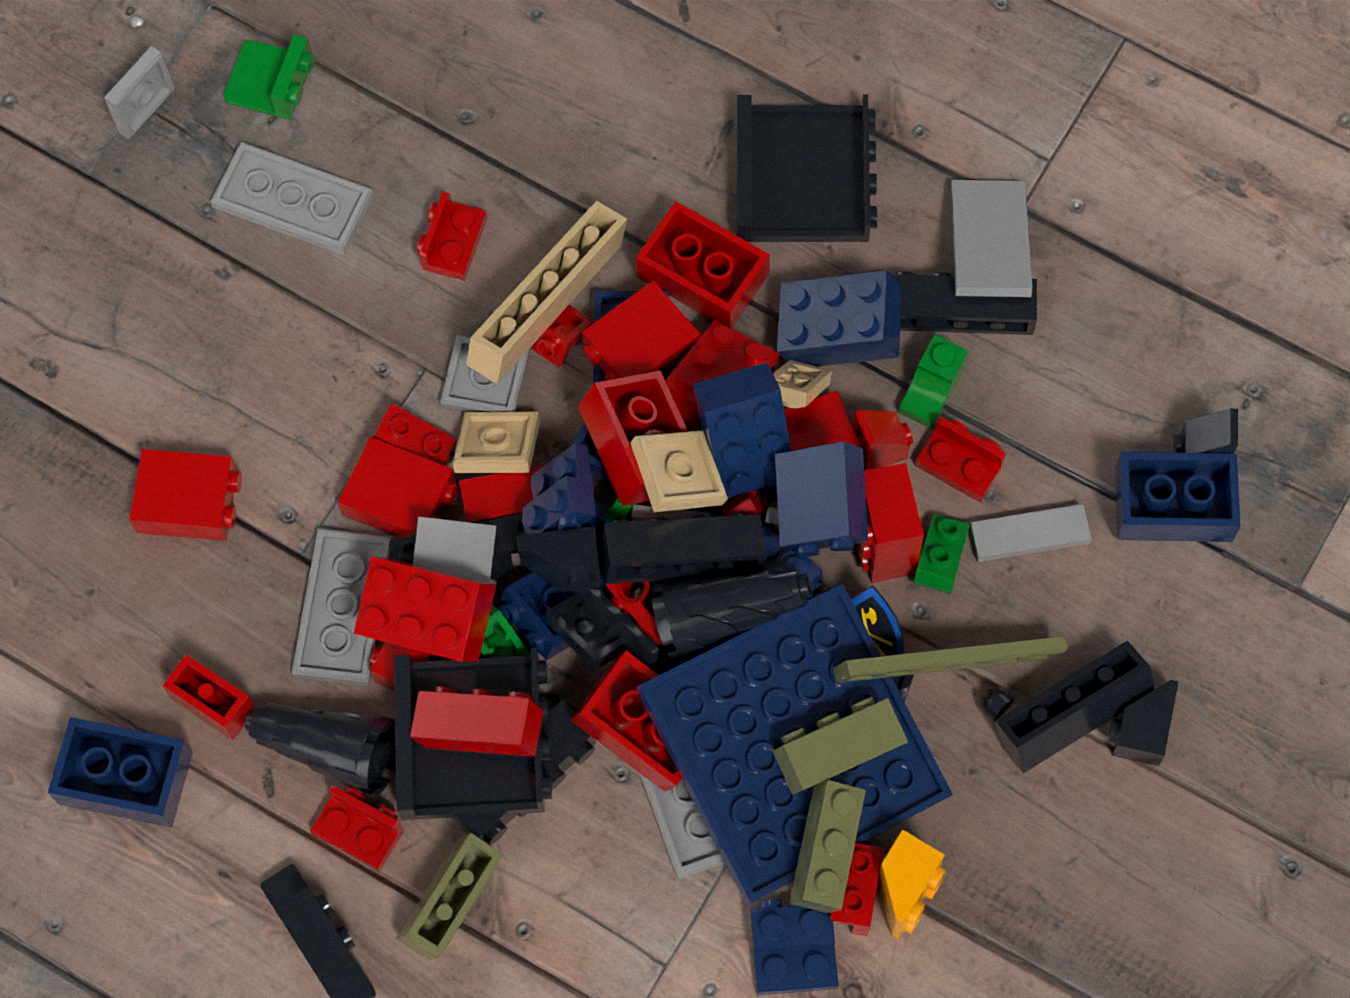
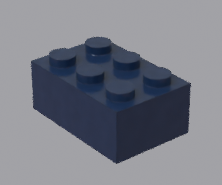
(840, 319)
(743, 426)
(1177, 497)
(120, 772)

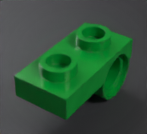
(941, 554)

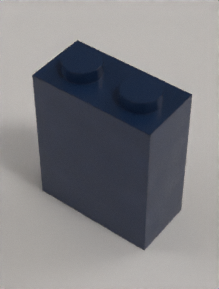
(821, 498)

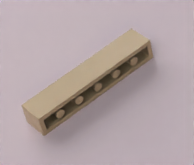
(545, 292)

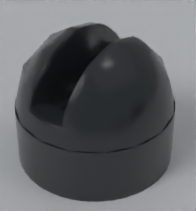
(997, 704)

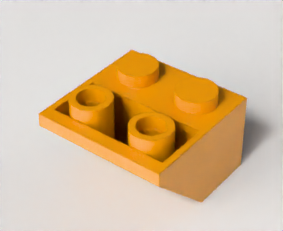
(907, 877)

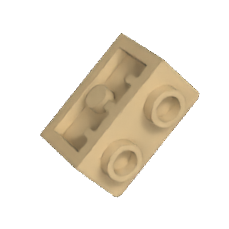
(801, 383)

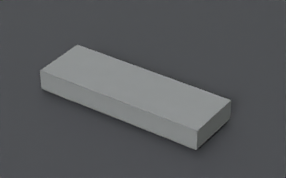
(1030, 533)

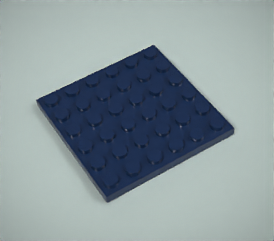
(736, 703)

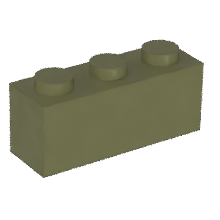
(839, 744)
(827, 846)
(449, 896)

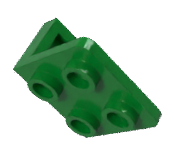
(270, 77)

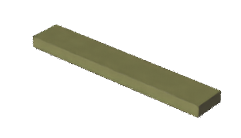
(949, 659)

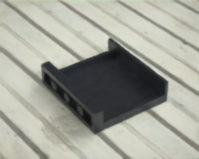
(805, 172)
(460, 782)

